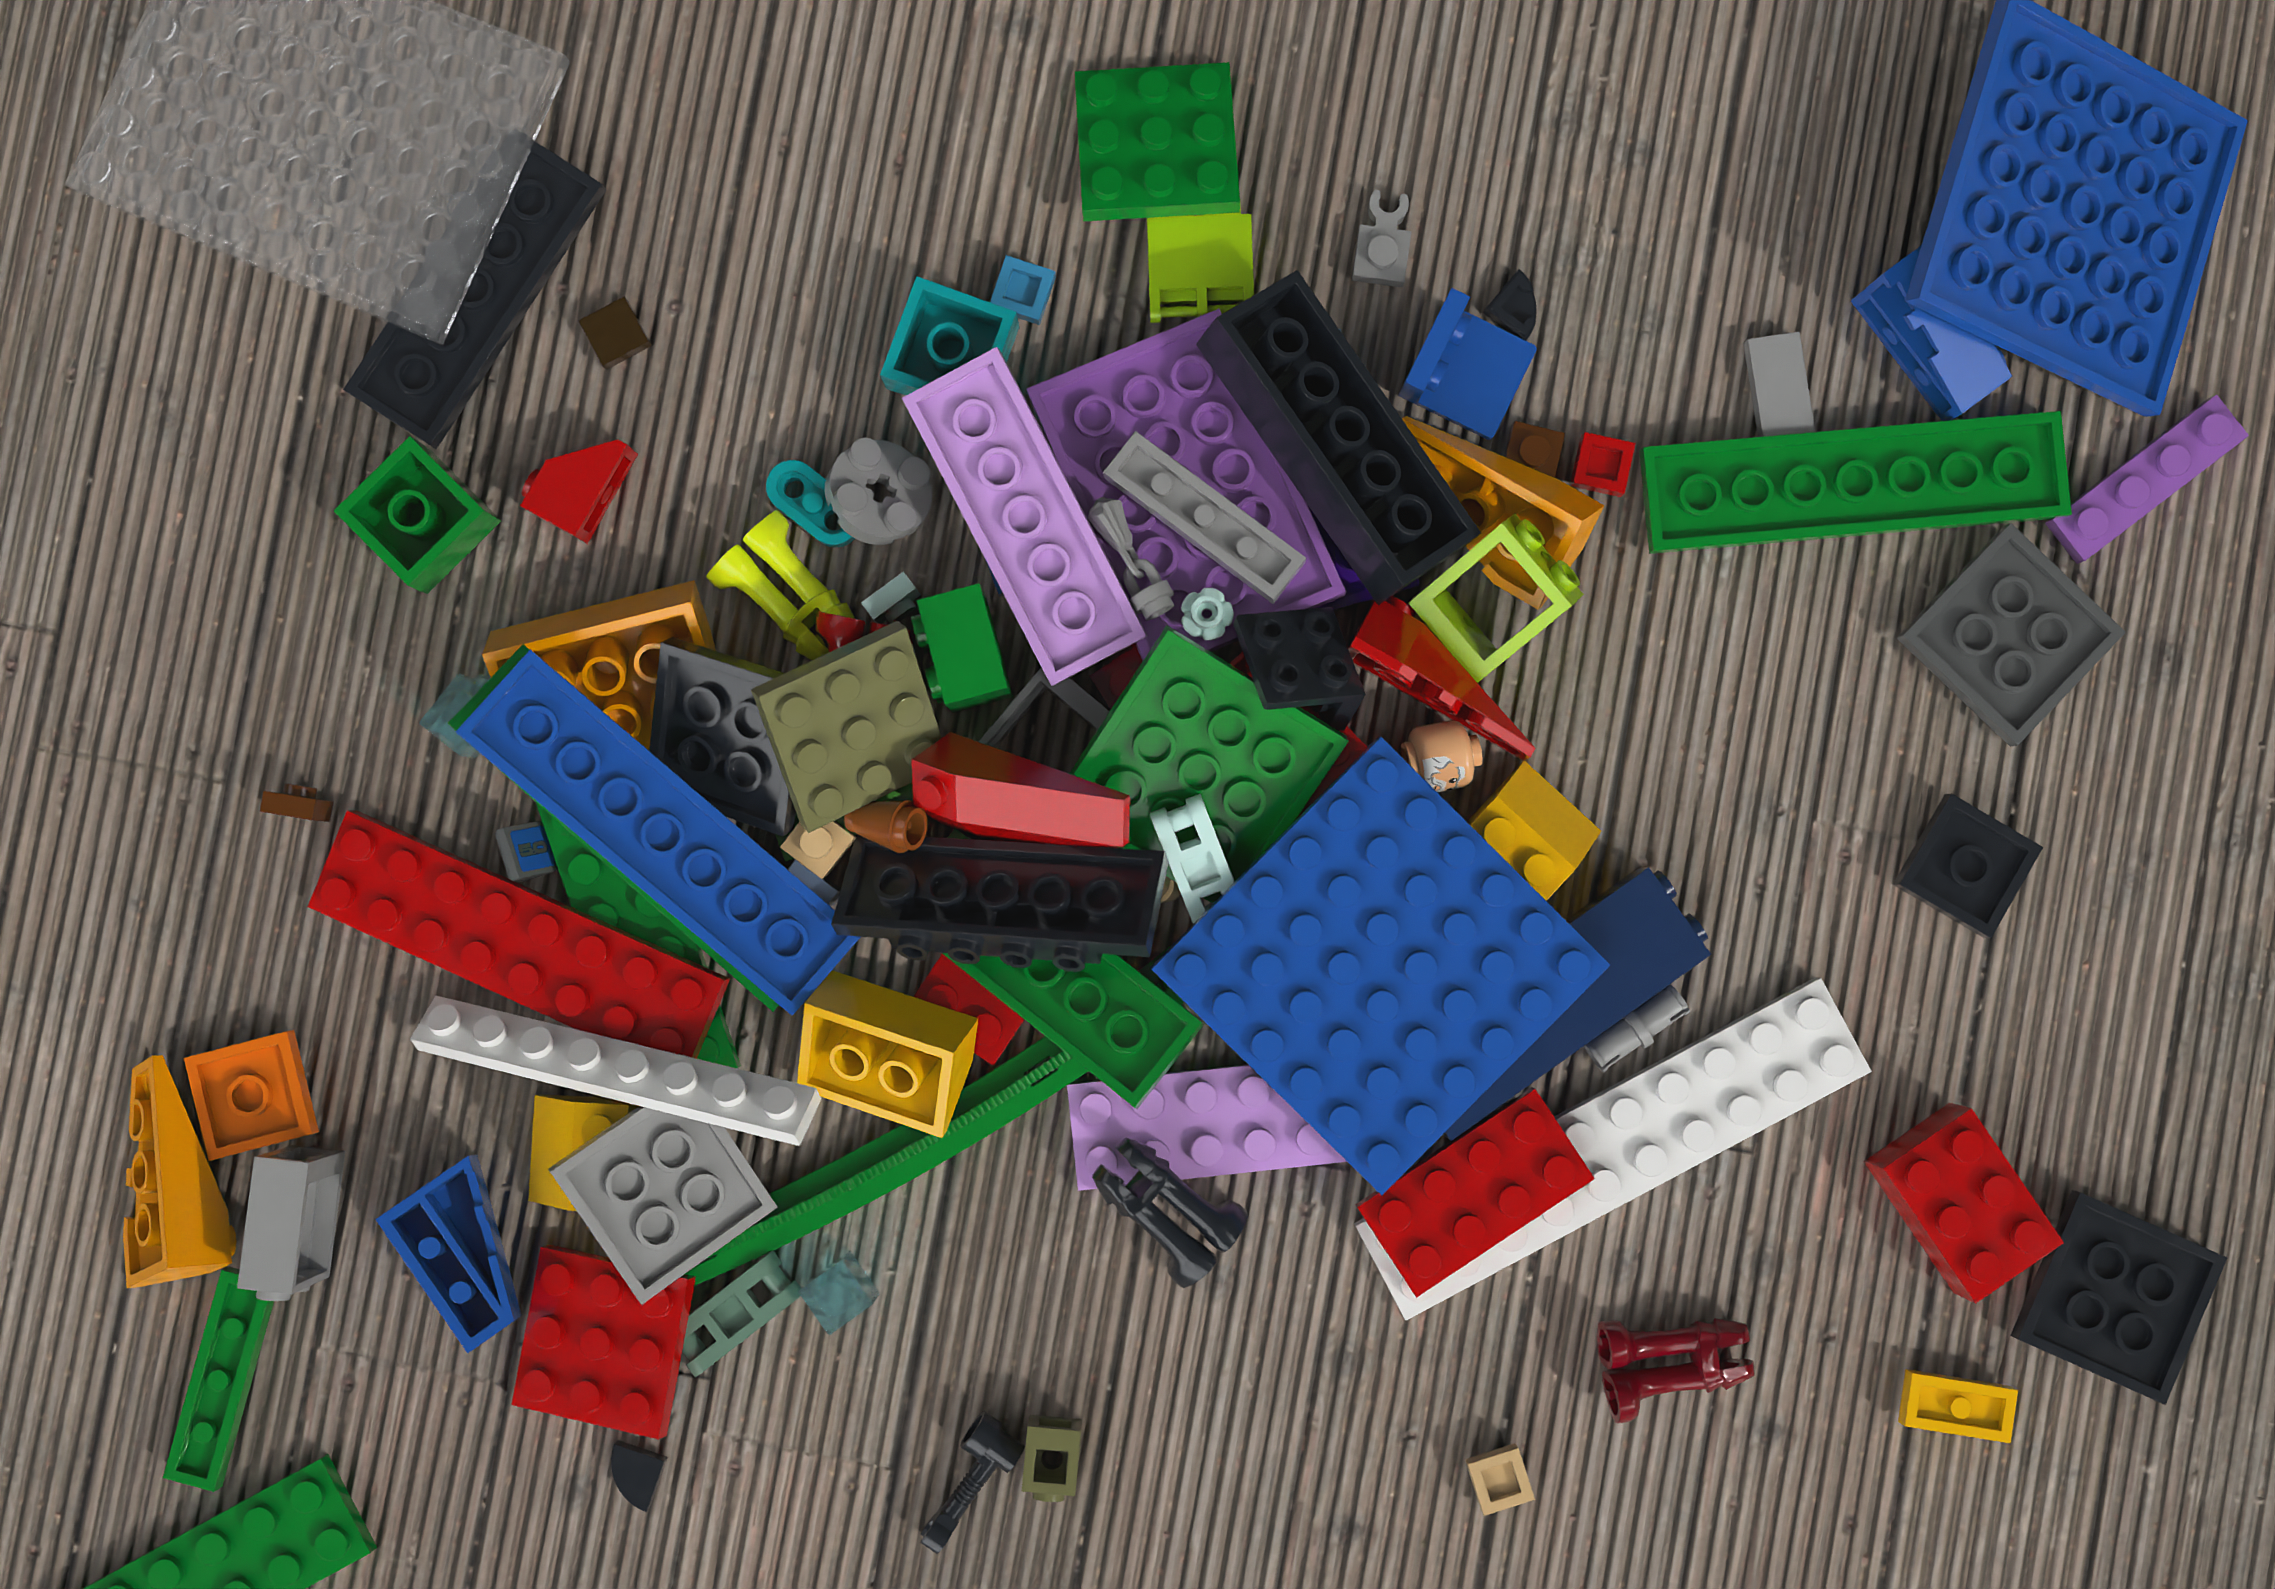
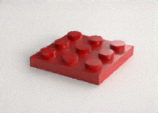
(598, 1350)

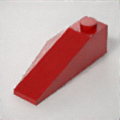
(1415, 662)
(1014, 798)

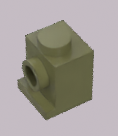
(1049, 1481)

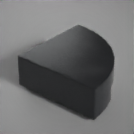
(1515, 306)
(637, 1473)

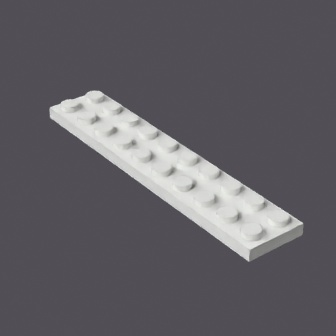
(1673, 1120)

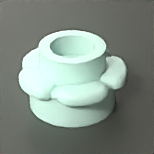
(1202, 627)

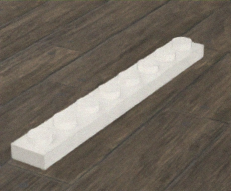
(618, 1070)

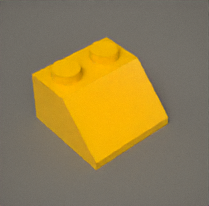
(1535, 829)
(559, 1129)

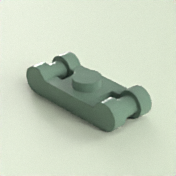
(737, 1312)

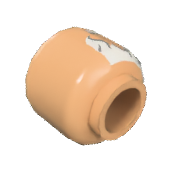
(1443, 754)

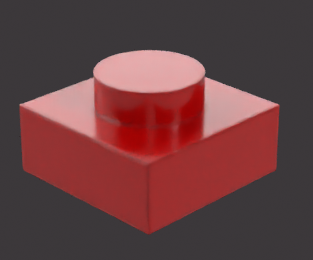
(1602, 464)

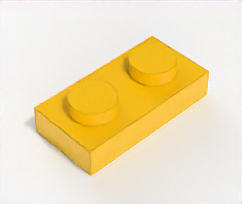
(1958, 1406)

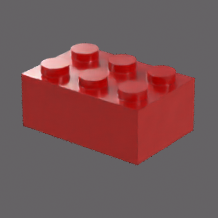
(1963, 1202)

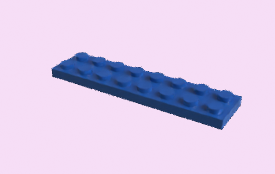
(657, 831)

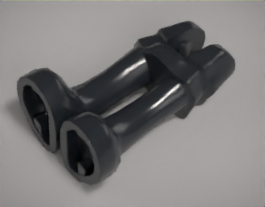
(1218, 1224)

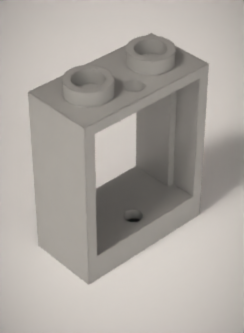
(290, 1221)

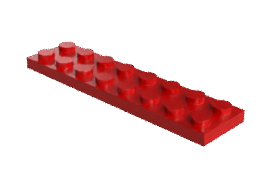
(514, 939)

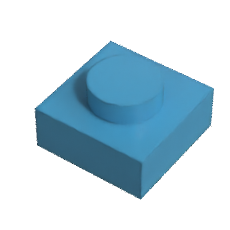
(1024, 288)

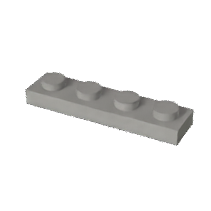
(1204, 517)

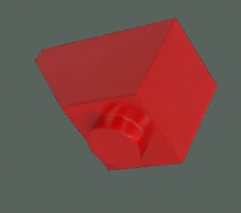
(578, 487)

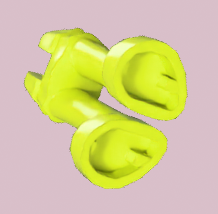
(770, 544)

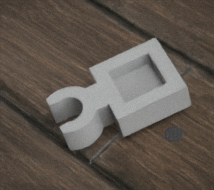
(1382, 248)

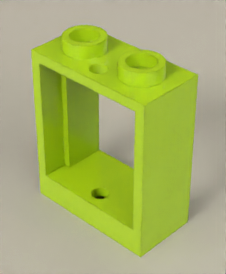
(1459, 631)

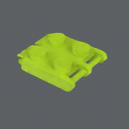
(1199, 263)

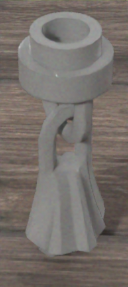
(1110, 522)

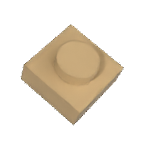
(820, 848)
(1499, 1479)

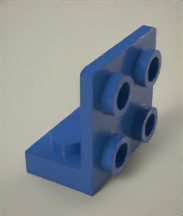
(1467, 369)

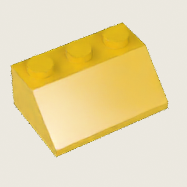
(885, 1052)

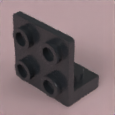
(1301, 662)

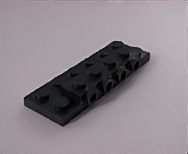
(1003, 900)

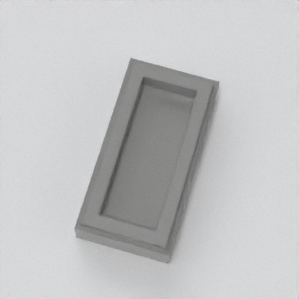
(1779, 385)

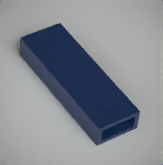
(1648, 949)

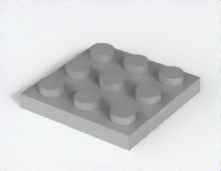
(661, 1194)

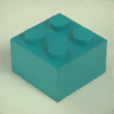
(942, 333)

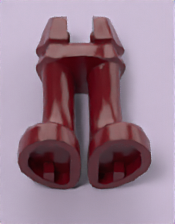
(1628, 1387)

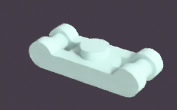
(1198, 863)

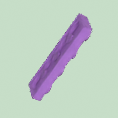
(2147, 478)

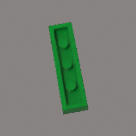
(218, 1385)

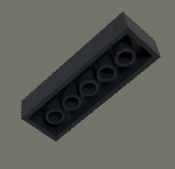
(1337, 436)

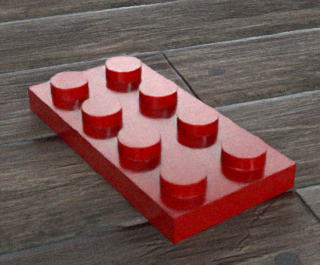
(1475, 1191)

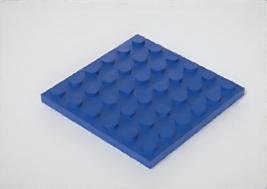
(2076, 207)
(1380, 965)

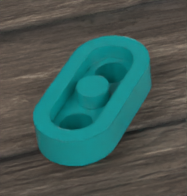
(809, 509)

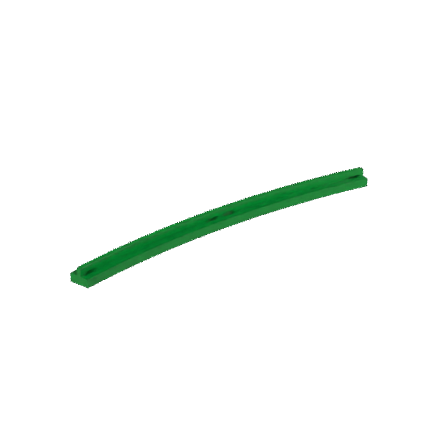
(904, 1152)

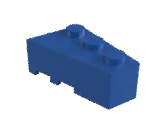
(1939, 358)
(456, 1252)

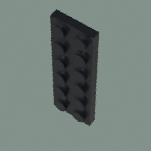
(430, 383)

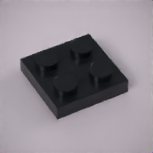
(1968, 865)

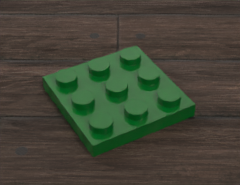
(1156, 142)

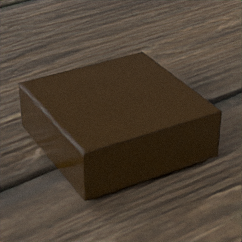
(615, 333)

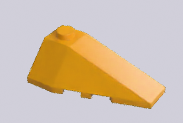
(1497, 488)
(179, 1210)

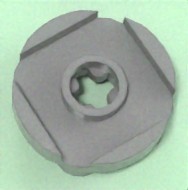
(895, 468)

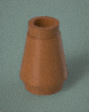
(890, 824)

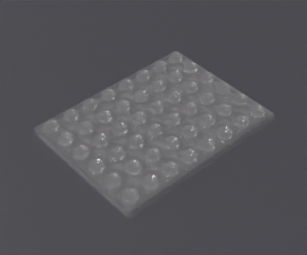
(325, 141)

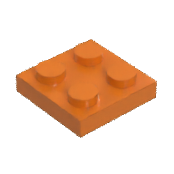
(251, 1095)

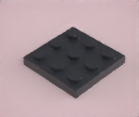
(715, 736)
(2119, 1297)

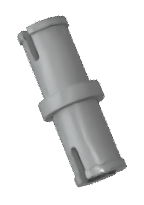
(1637, 1028)

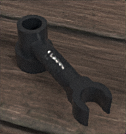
(991, 1449)

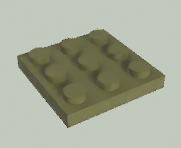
(848, 724)

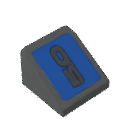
(526, 851)

